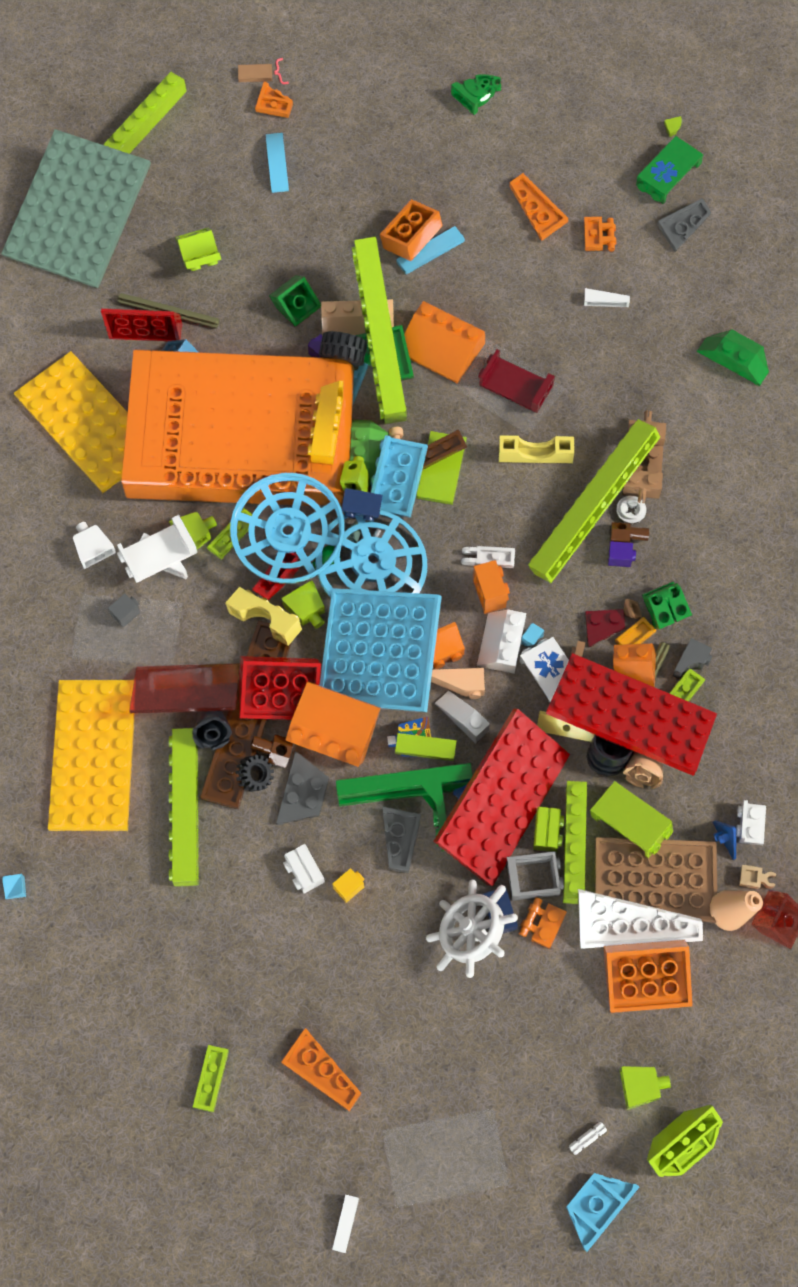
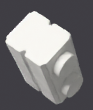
(303, 868)

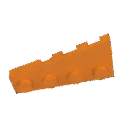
(539, 209)
(319, 1069)

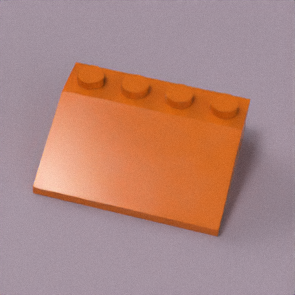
(442, 342)
(333, 724)
(648, 976)

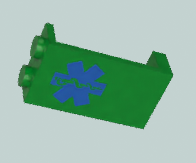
(668, 169)

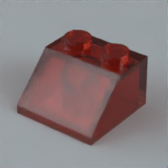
(778, 918)

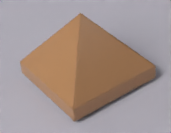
(632, 609)

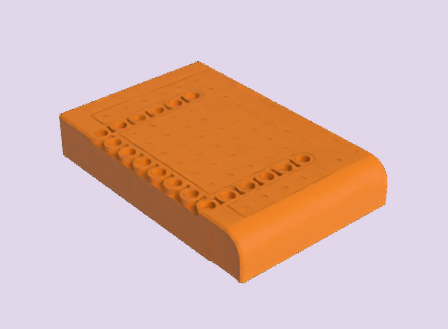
(225, 421)

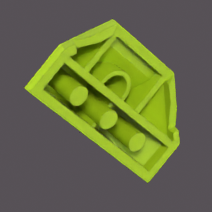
(684, 1141)

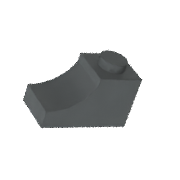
(694, 657)

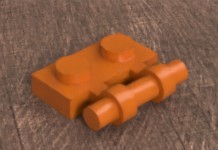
(594, 236)
(548, 926)

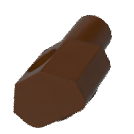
(624, 532)
(269, 747)

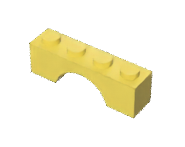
(557, 450)
(246, 605)

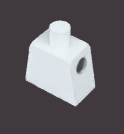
(92, 544)

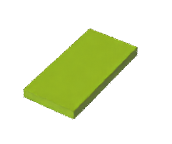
(440, 480)

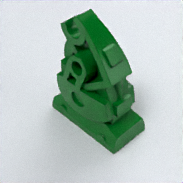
(476, 91)

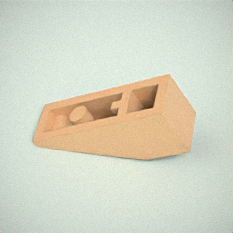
(462, 681)

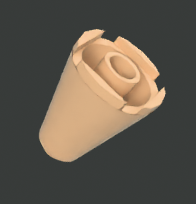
(644, 771)
(734, 908)

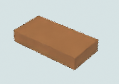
(255, 73)

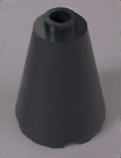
(211, 729)

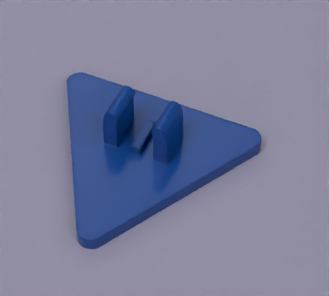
(727, 835)

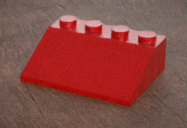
(142, 325)
(274, 685)

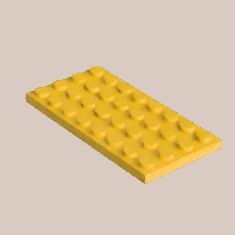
(79, 418)
(92, 756)

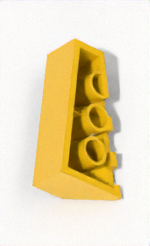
(327, 423)

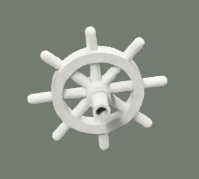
(471, 928)

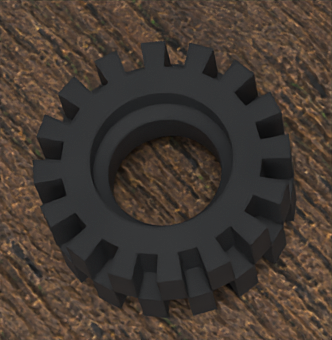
(264, 773)

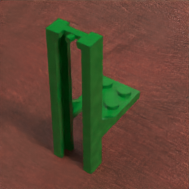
(427, 783)

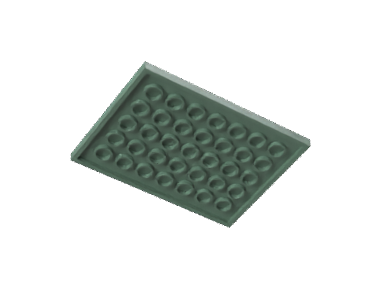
(76, 208)

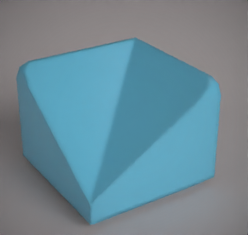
(531, 635)
(14, 886)

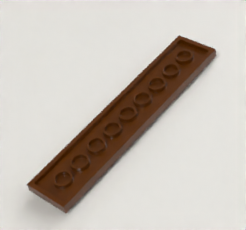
(221, 780)

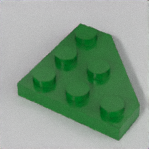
(401, 350)

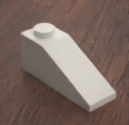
(464, 716)

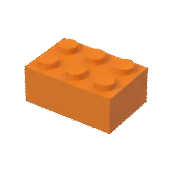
(411, 230)

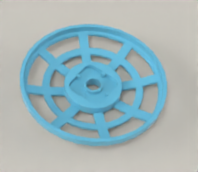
(287, 517)
(377, 547)

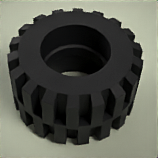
(343, 347)

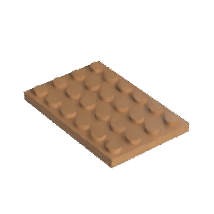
(674, 879)

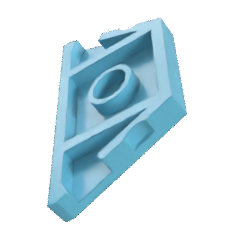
(597, 1206)

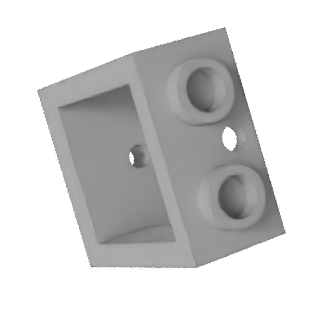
(515, 861)

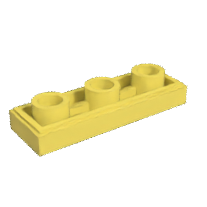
(557, 727)

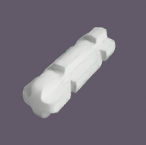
(587, 1138)

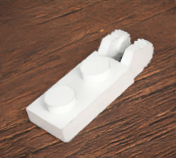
(503, 556)

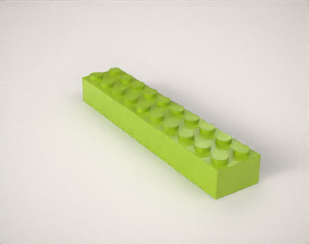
(379, 331)

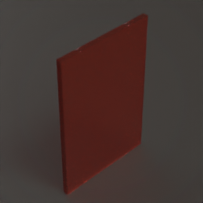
(185, 688)

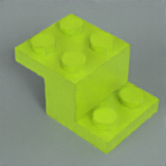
(198, 249)

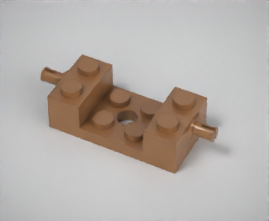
(648, 479)

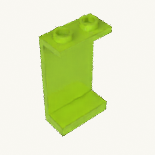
(632, 818)

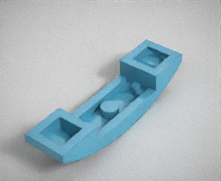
(277, 162)

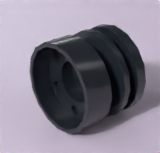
(607, 757)

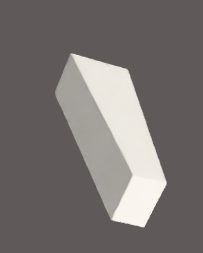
(606, 299)
(345, 1223)

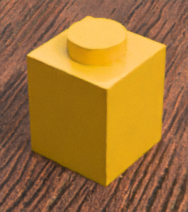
(349, 884)

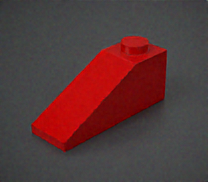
(267, 588)

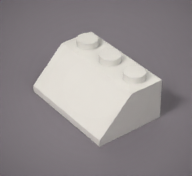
(502, 640)

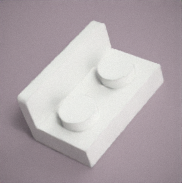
(751, 823)

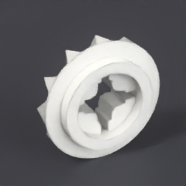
(631, 501)

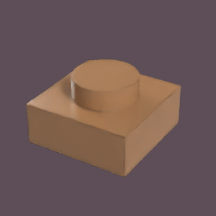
(578, 650)

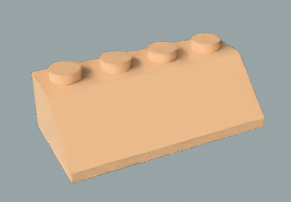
(346, 316)

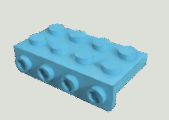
(398, 474)

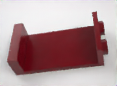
(515, 382)

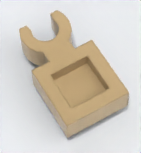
(753, 877)

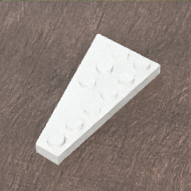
(619, 922)

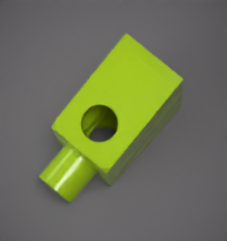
(355, 473)
(198, 528)
(305, 604)
(642, 1085)

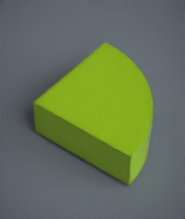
(673, 125)

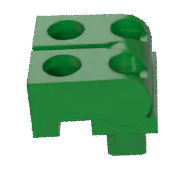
(666, 605)

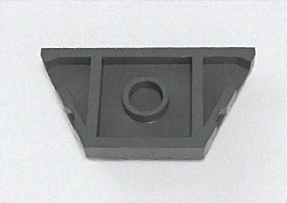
(303, 792)

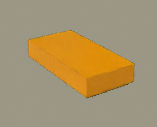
(636, 633)

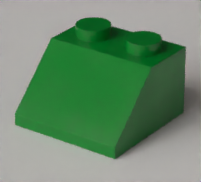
(295, 300)

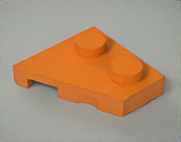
(273, 102)

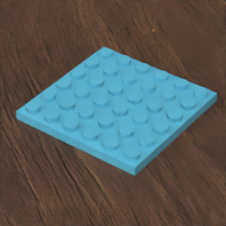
(381, 647)

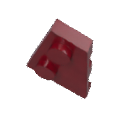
(603, 624)

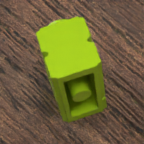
(547, 829)

